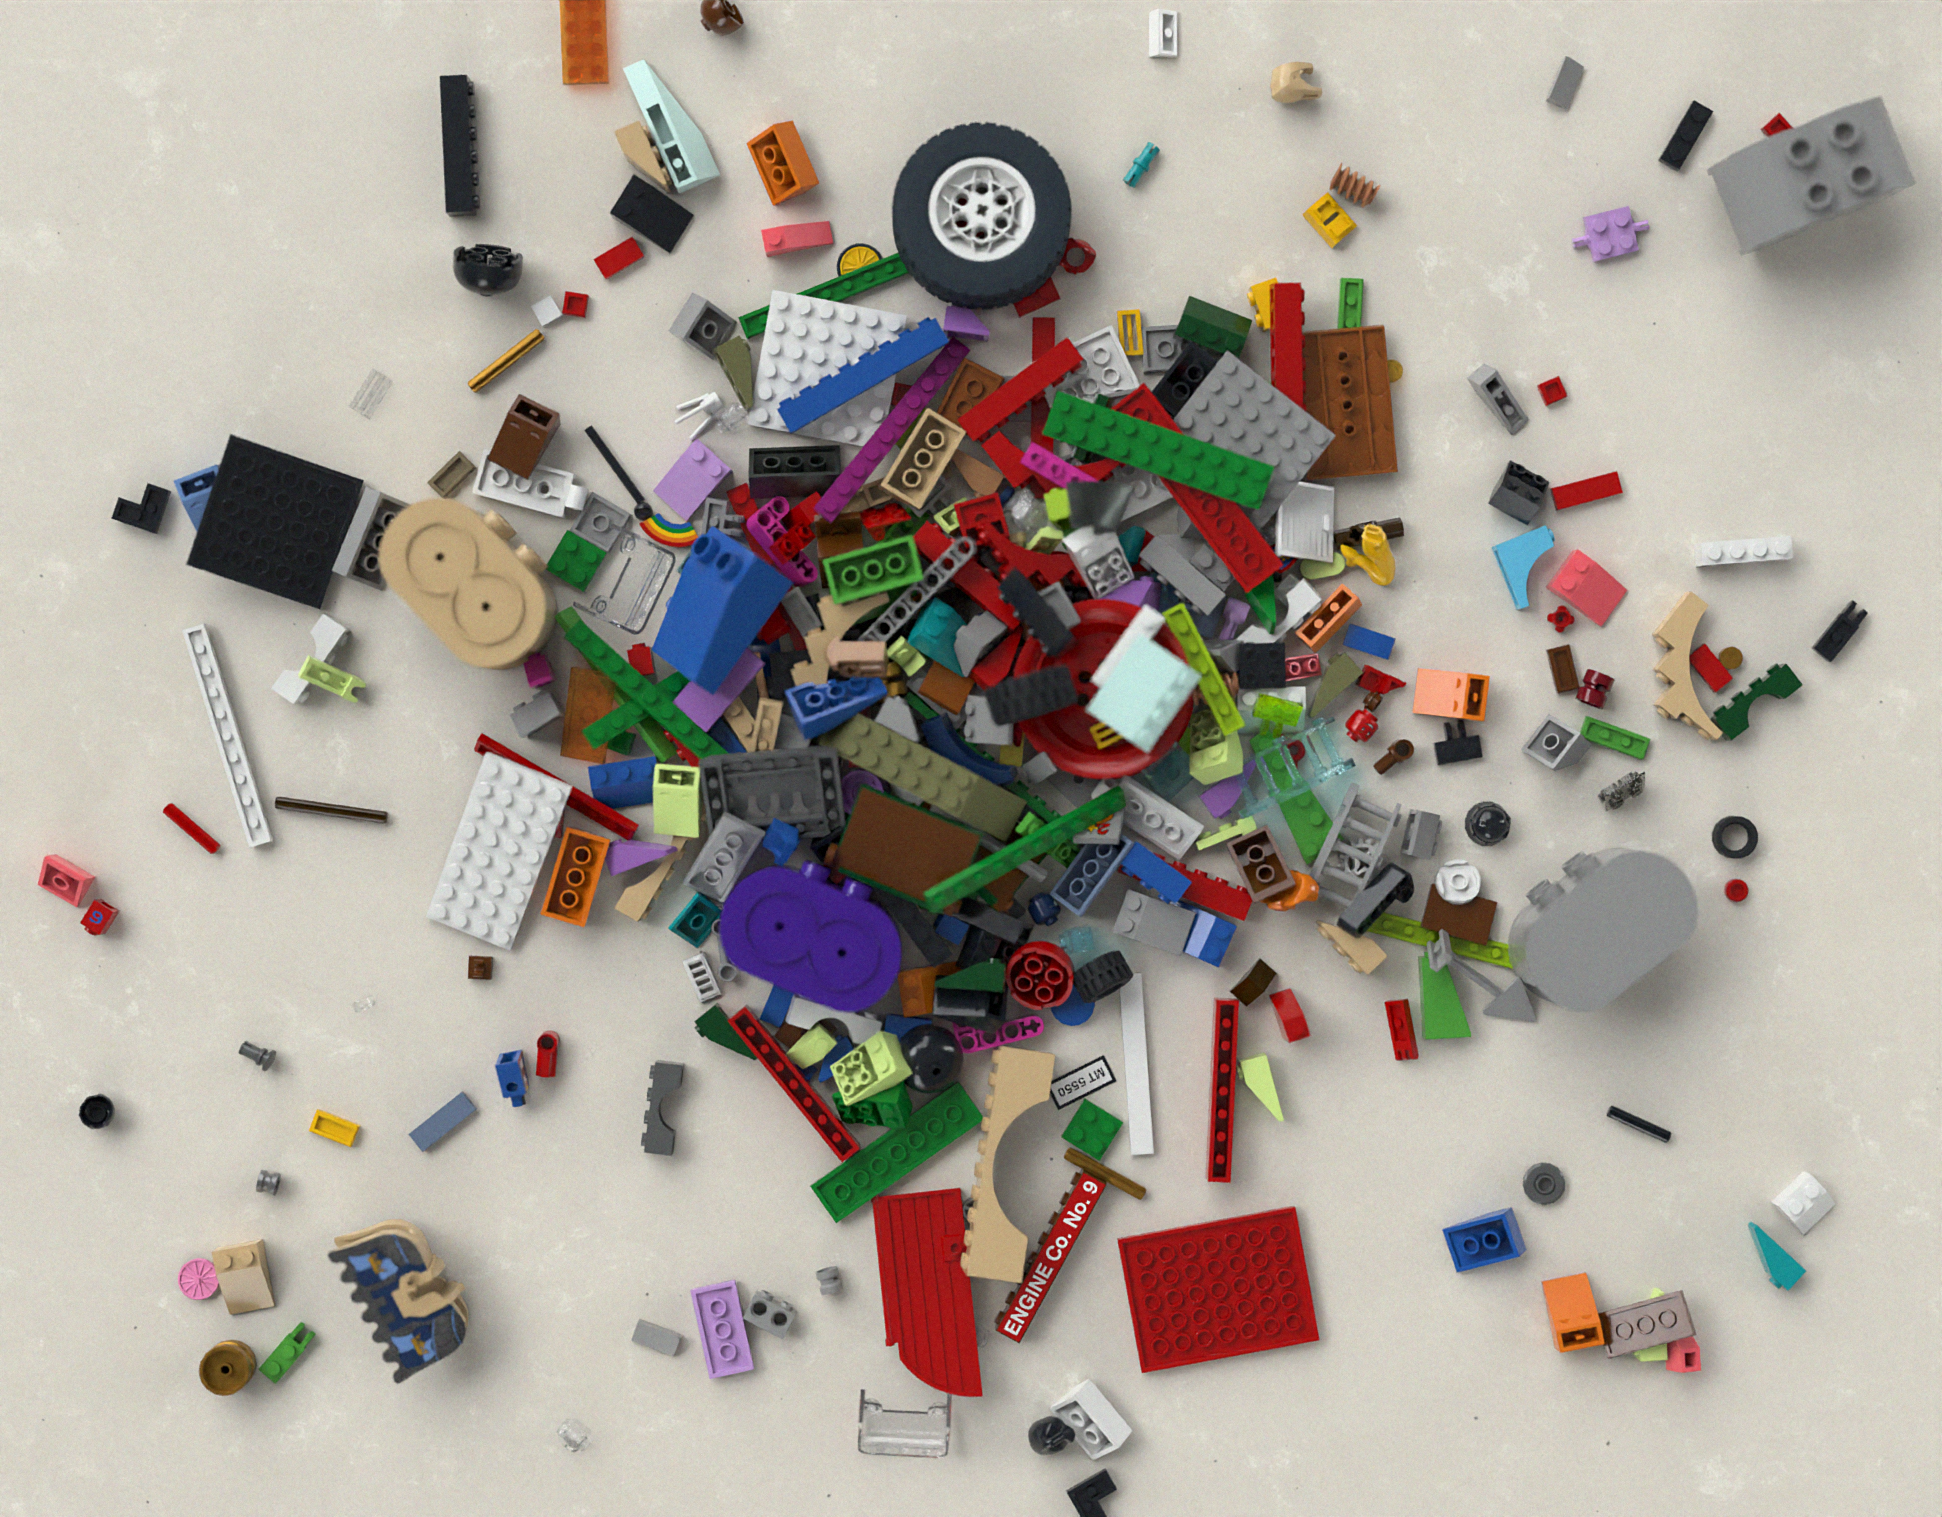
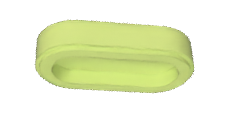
(1315, 569)

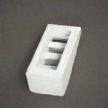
(695, 959)

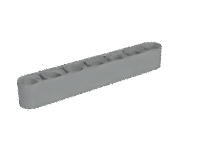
(925, 588)

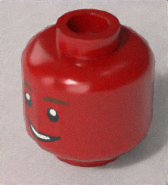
(1361, 725)

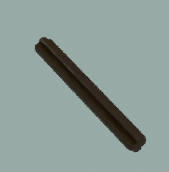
(331, 810)

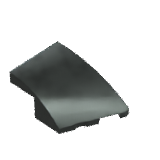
(1097, 504)

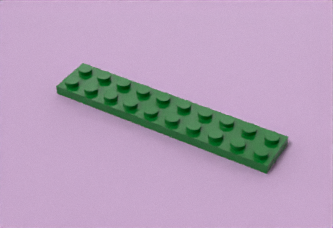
(1158, 450)

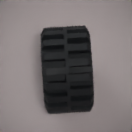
(1102, 976)

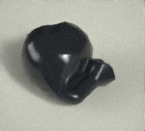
(1050, 1435)

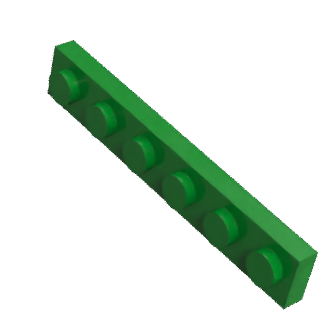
(630, 713)

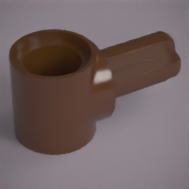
(1393, 757)

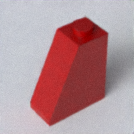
(1289, 1016)

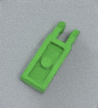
(285, 1354)

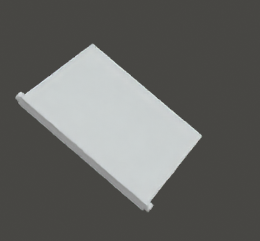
(1306, 523)

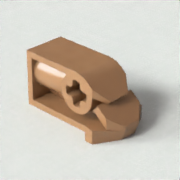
(858, 658)

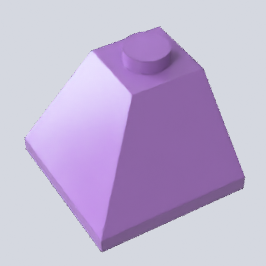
(964, 324)
(1138, 593)

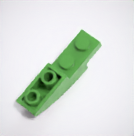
(1063, 852)

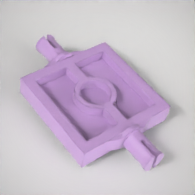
(1610, 233)

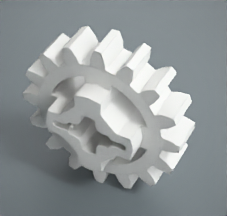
(1355, 869)

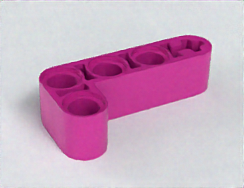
(773, 528)
(1001, 1037)

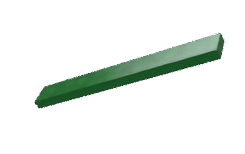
(836, 289)

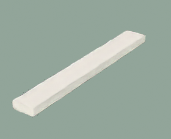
(1136, 1066)

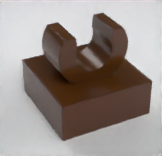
(480, 967)

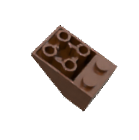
(524, 436)

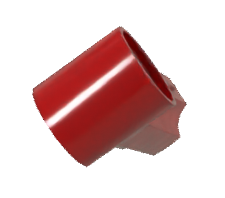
(547, 1056)

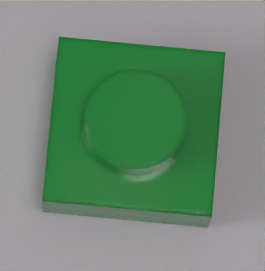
(622, 743)

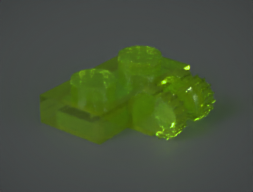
(1276, 710)

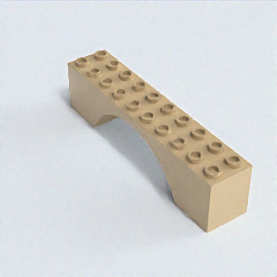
(1017, 1083)

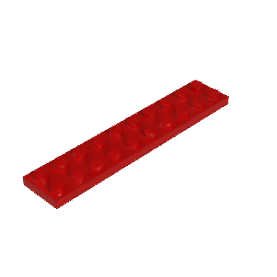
(1215, 517)

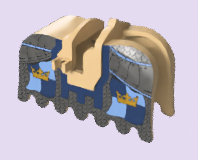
(406, 1298)

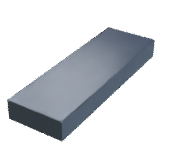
(442, 1121)

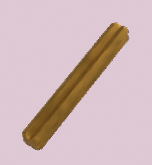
(506, 360)
(1105, 1173)

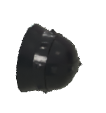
(1487, 823)

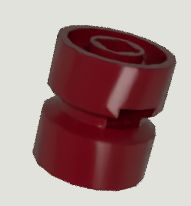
(1595, 689)

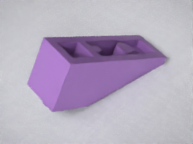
(1224, 794)
(633, 853)

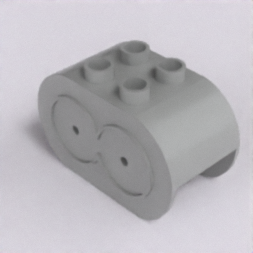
(1812, 174)
(1601, 926)

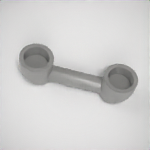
(726, 971)

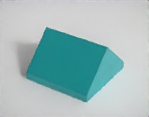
(696, 920)

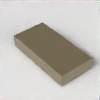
(451, 474)

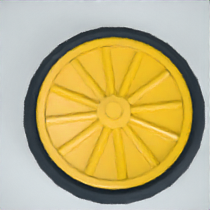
(856, 257)

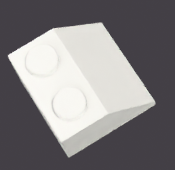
(1804, 1202)

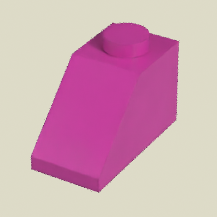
(539, 670)

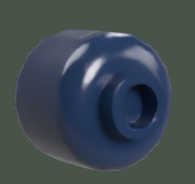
(1044, 909)

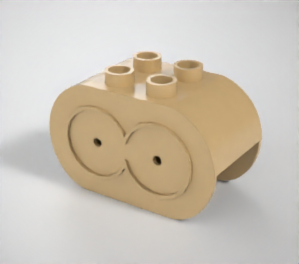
(470, 582)

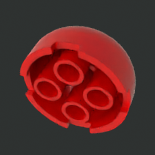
(1044, 977)

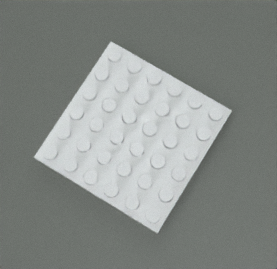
(813, 339)

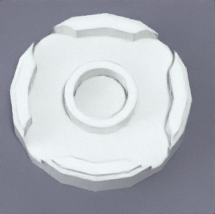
(1458, 882)

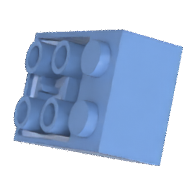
(195, 491)

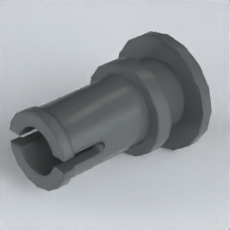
(258, 1055)

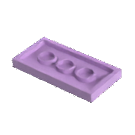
(722, 1329)

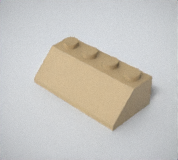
(922, 459)

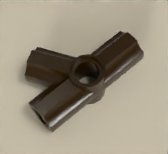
(1353, 536)

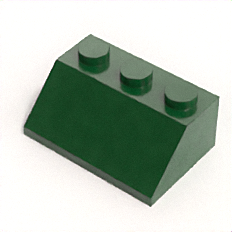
(1212, 328)

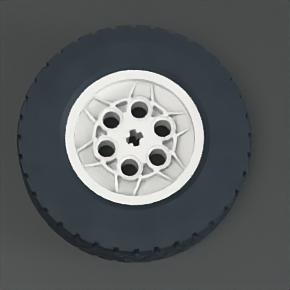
(951, 258)

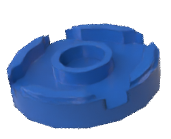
(1073, 1010)

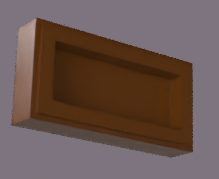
(1562, 669)

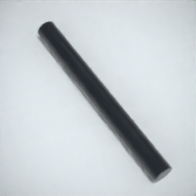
(614, 464)

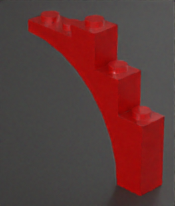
(1009, 458)
(1046, 567)

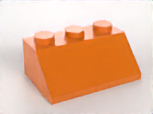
(782, 162)

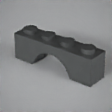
(659, 1136)

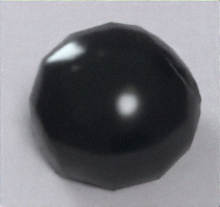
(97, 1111)

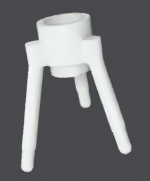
(709, 404)

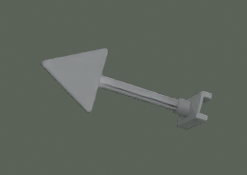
(1509, 1003)

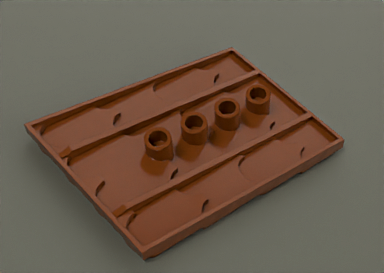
(1351, 399)

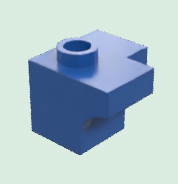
(781, 840)

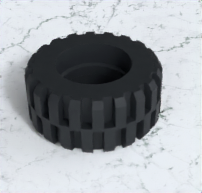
(1031, 695)

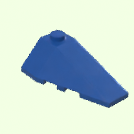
(827, 705)

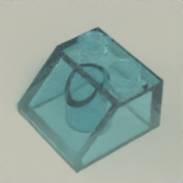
(1169, 773)

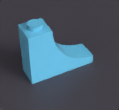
(1517, 557)

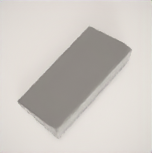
(1565, 82)
(656, 1337)

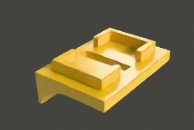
(1336, 229)

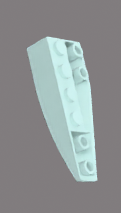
(672, 129)

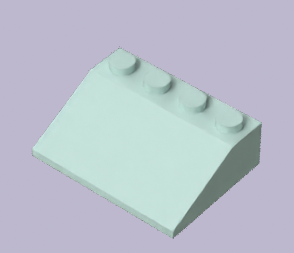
(1143, 692)

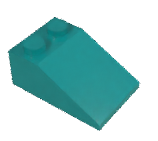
(936, 633)

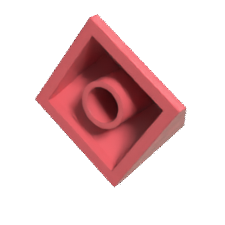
(64, 879)

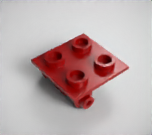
(876, 519)

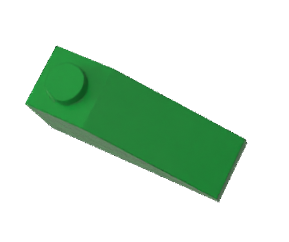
(1263, 603)

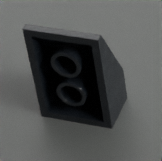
(651, 214)
(1183, 378)

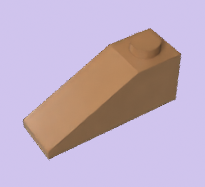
(977, 475)

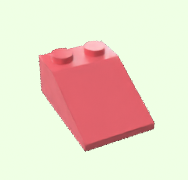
(1587, 587)

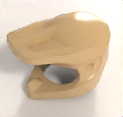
(1289, 87)

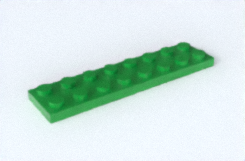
(897, 1152)

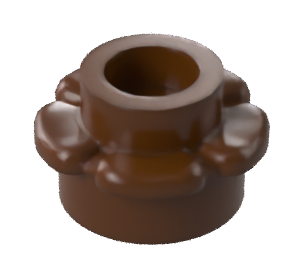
(1372, 701)

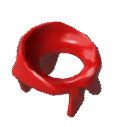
(1090, 255)

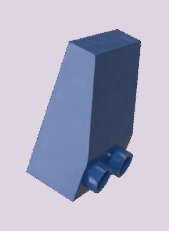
(717, 609)

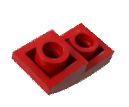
(792, 542)

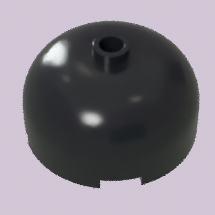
(489, 279)
(932, 1057)

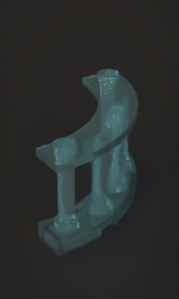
(1299, 784)

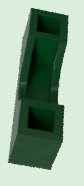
(1734, 717)

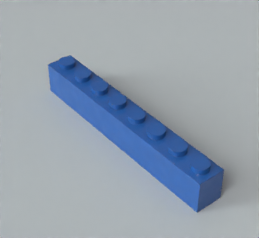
(863, 375)

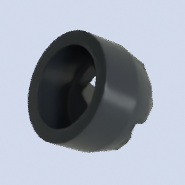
(643, 516)

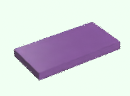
(708, 708)

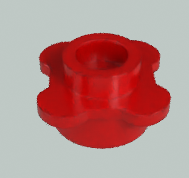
(1560, 612)

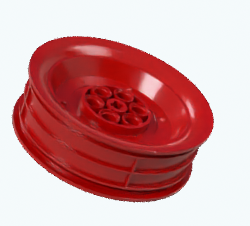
(1066, 732)

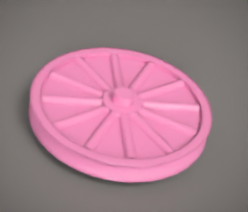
(198, 1279)

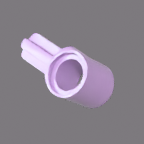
(1235, 613)

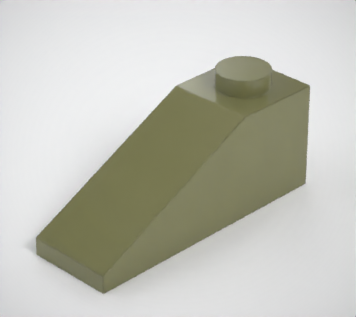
(736, 364)
(1335, 679)

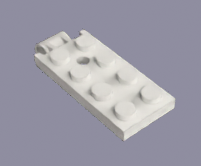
(505, 486)
(1154, 817)

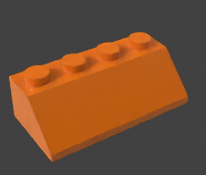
(575, 876)

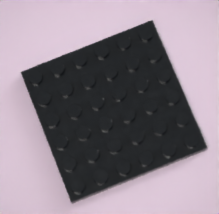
(274, 522)

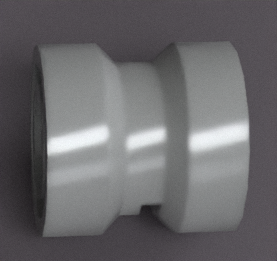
(829, 1280)

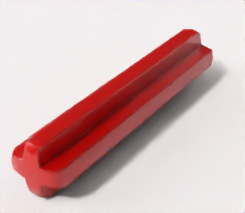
(191, 828)

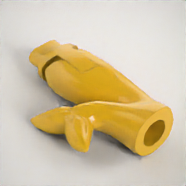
(1378, 558)

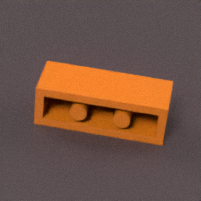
(1328, 618)

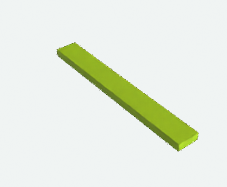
(1410, 931)

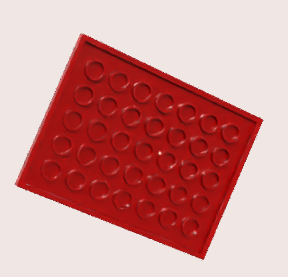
(1218, 1289)

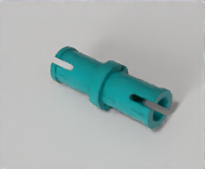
(1141, 164)

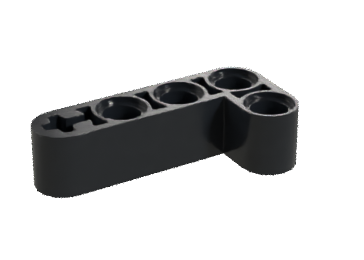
(1372, 902)

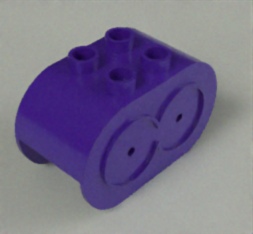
(812, 935)

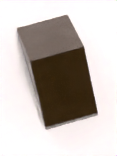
(1253, 982)

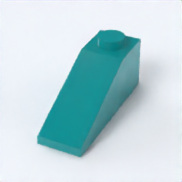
(1776, 1261)

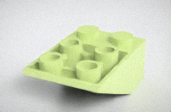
(1212, 753)
(677, 800)
(871, 1068)

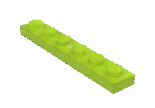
(1201, 662)

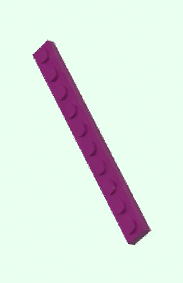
(891, 430)

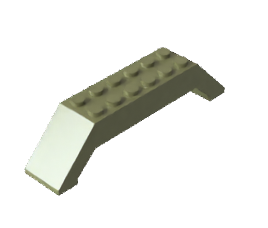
(925, 774)

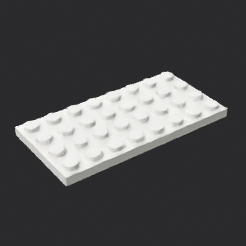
(1106, 372)
(498, 850)

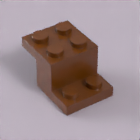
(837, 538)

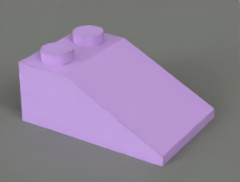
(692, 479)

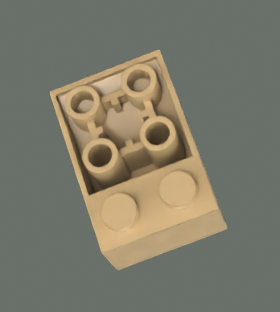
(635, 144)
(1362, 952)

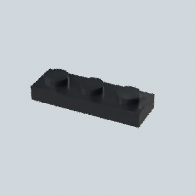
(1685, 135)

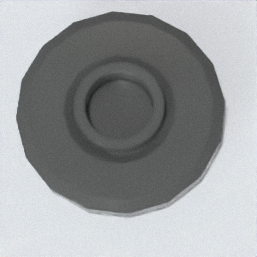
(1543, 1183)

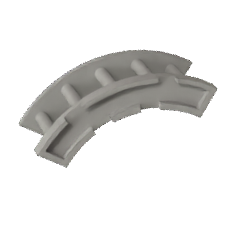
(1333, 843)

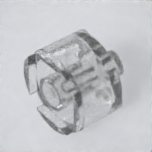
(1026, 513)

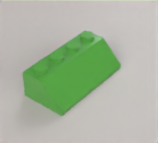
(874, 569)

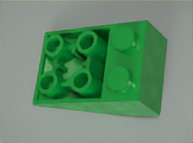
(886, 1108)

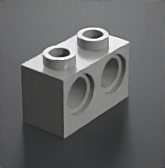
(766, 1319)

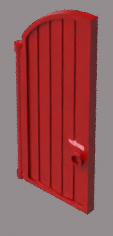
(926, 1289)

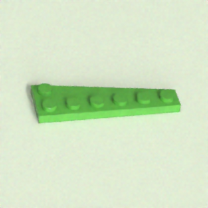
(1303, 812)

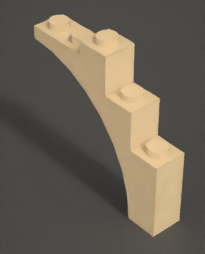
(836, 622)
(1674, 667)

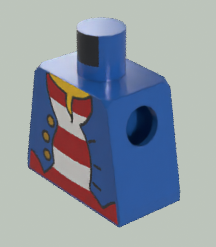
(512, 1076)

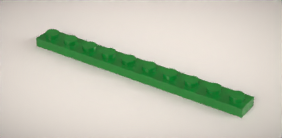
(642, 691)
(1018, 788)
(1025, 849)

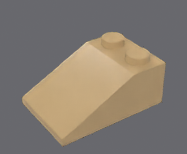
(244, 1276)

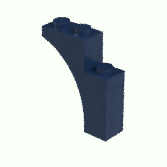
(946, 743)

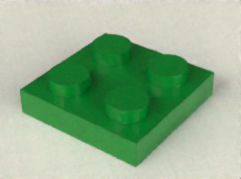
(575, 560)
(1092, 1129)

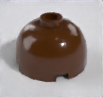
(720, 16)

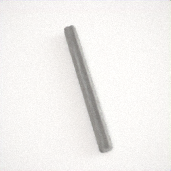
(995, 845)

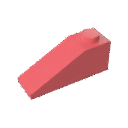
(796, 237)

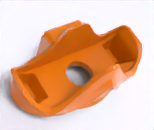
(1304, 890)

